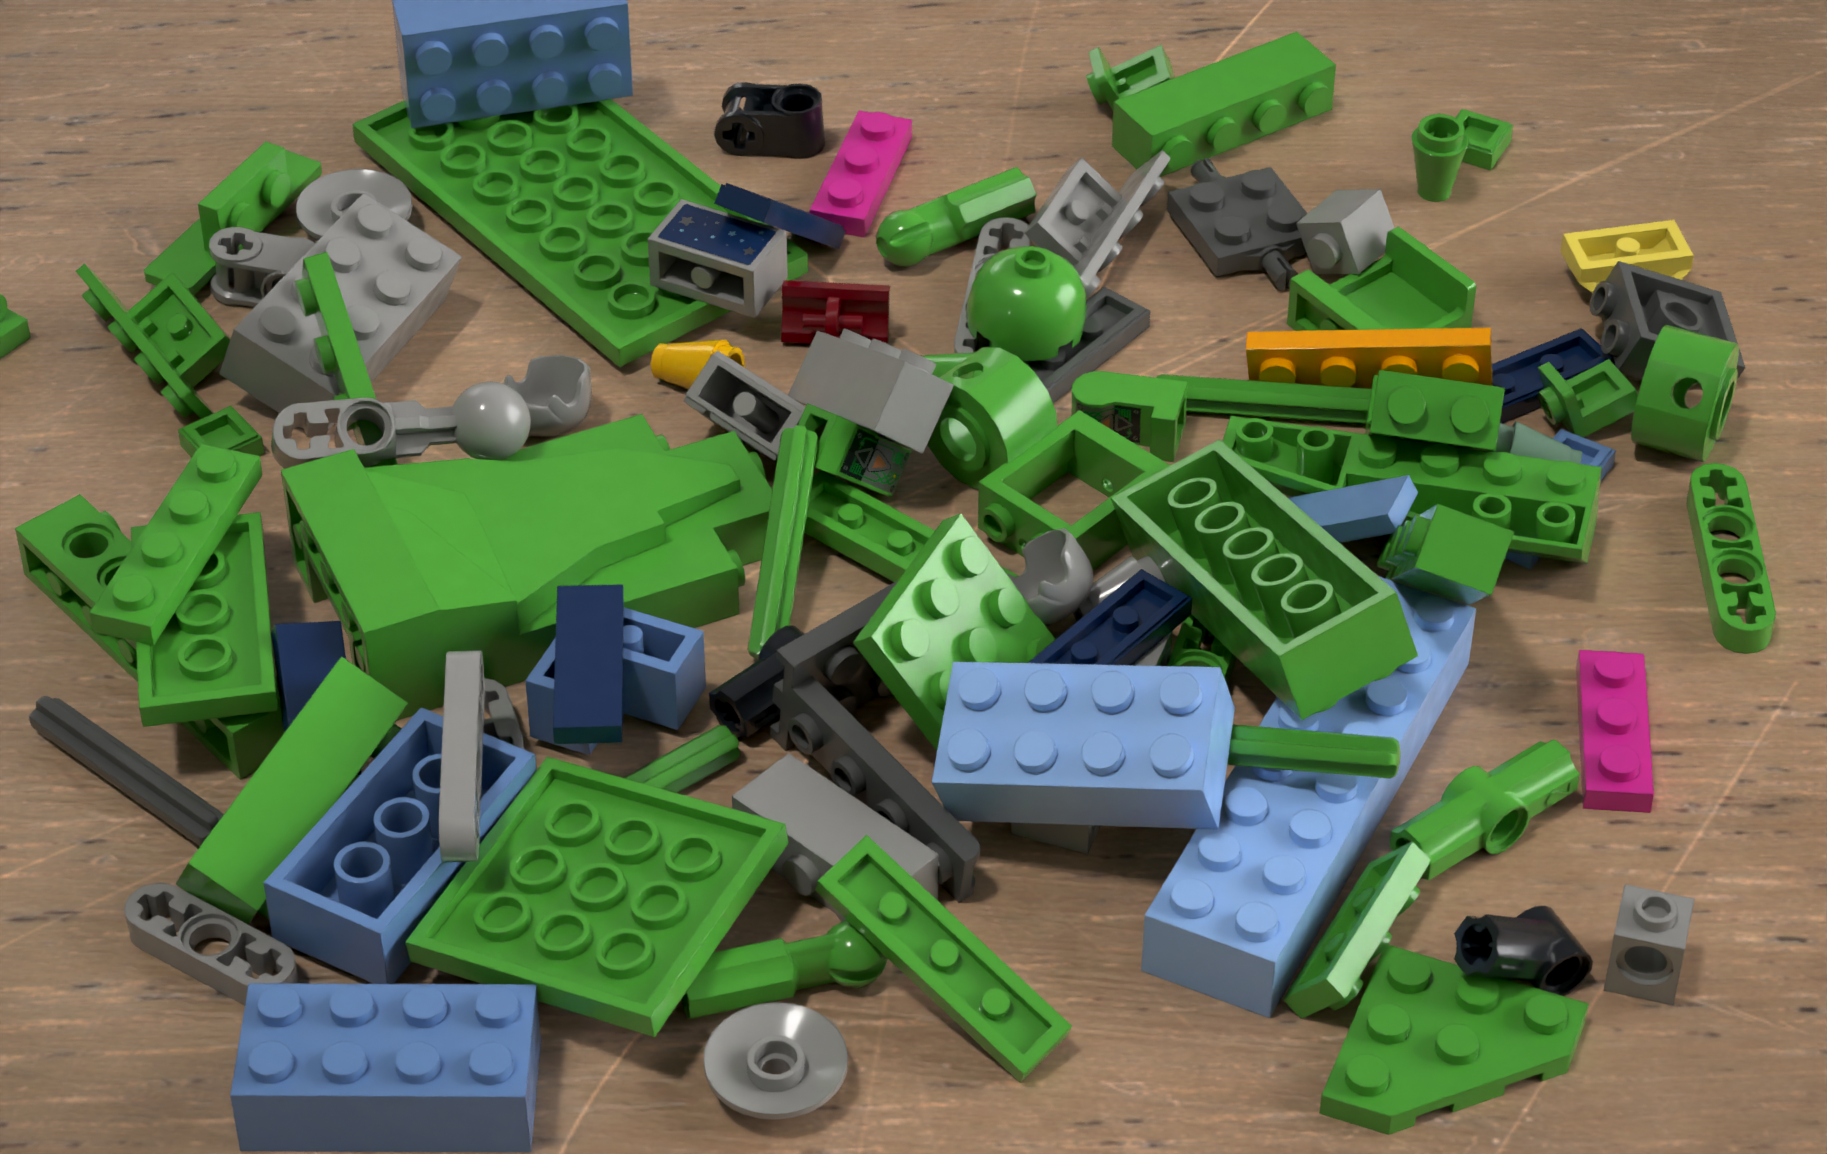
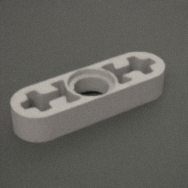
(199, 921)

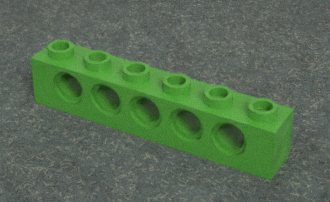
(71, 560)

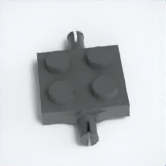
(1240, 221)

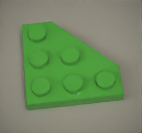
(1444, 1040)

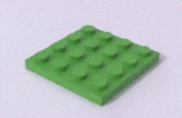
(599, 894)

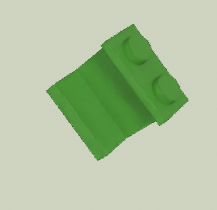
(1434, 410)

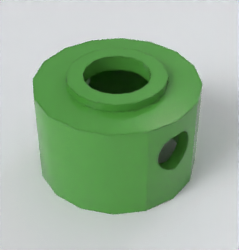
(1674, 366)
(991, 415)

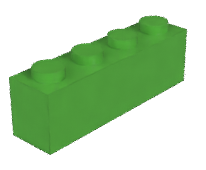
(1225, 104)
(1446, 554)
(293, 789)

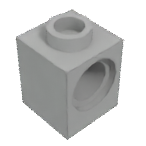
(1649, 944)

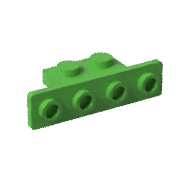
(245, 199)
(171, 330)

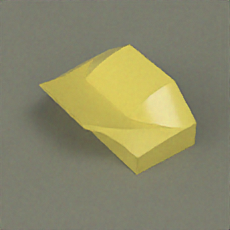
(1647, 245)

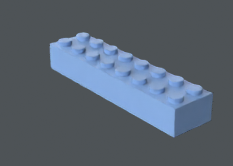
(1287, 840)

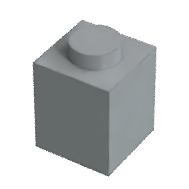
(1346, 231)

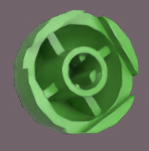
(1027, 303)

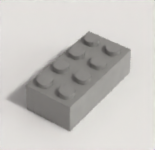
(390, 286)

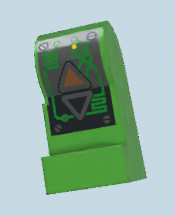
(1136, 407)
(855, 451)

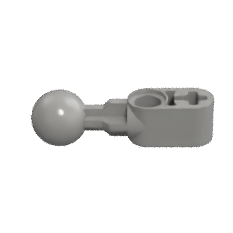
(485, 423)

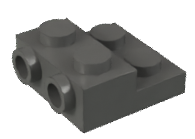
(1641, 302)

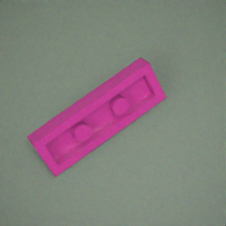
(863, 171)
(1614, 731)

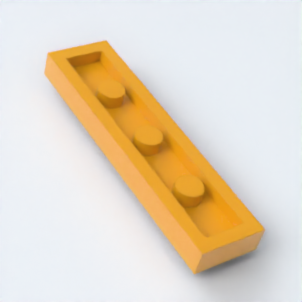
(1354, 356)

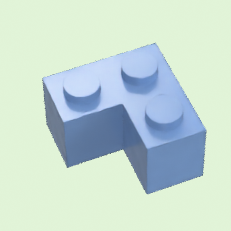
(660, 676)

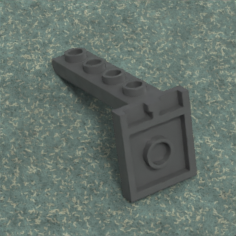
(817, 696)

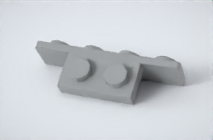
(1089, 216)

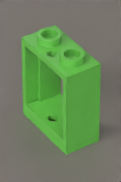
(1078, 448)

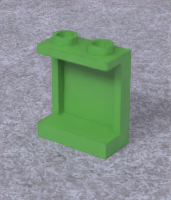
(1399, 291)

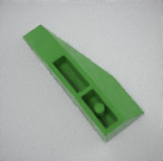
(1541, 500)

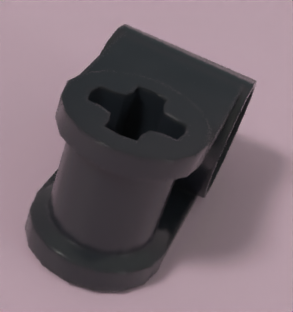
(776, 118)

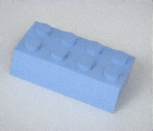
(1085, 744)

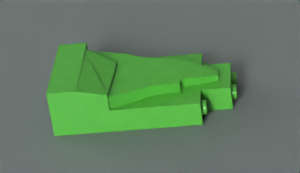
(477, 546)

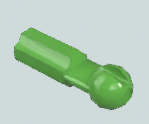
(915, 233)
(778, 969)

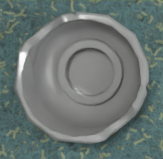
(556, 393)
(1054, 576)

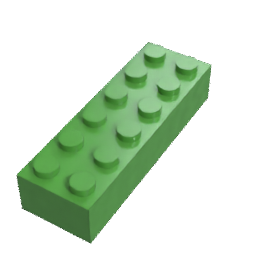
(1266, 579)

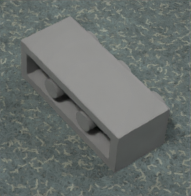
(873, 387)
(825, 825)

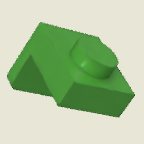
(1128, 77)
(1587, 400)

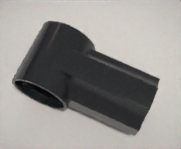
(746, 699)
(1523, 948)

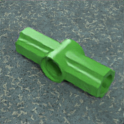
(1489, 807)

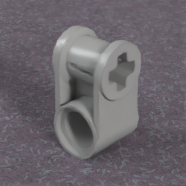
(254, 268)

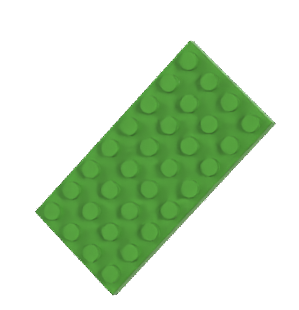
(562, 209)

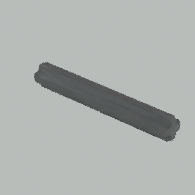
(125, 768)

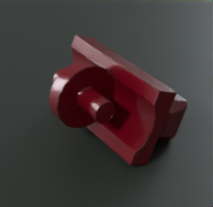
(834, 307)

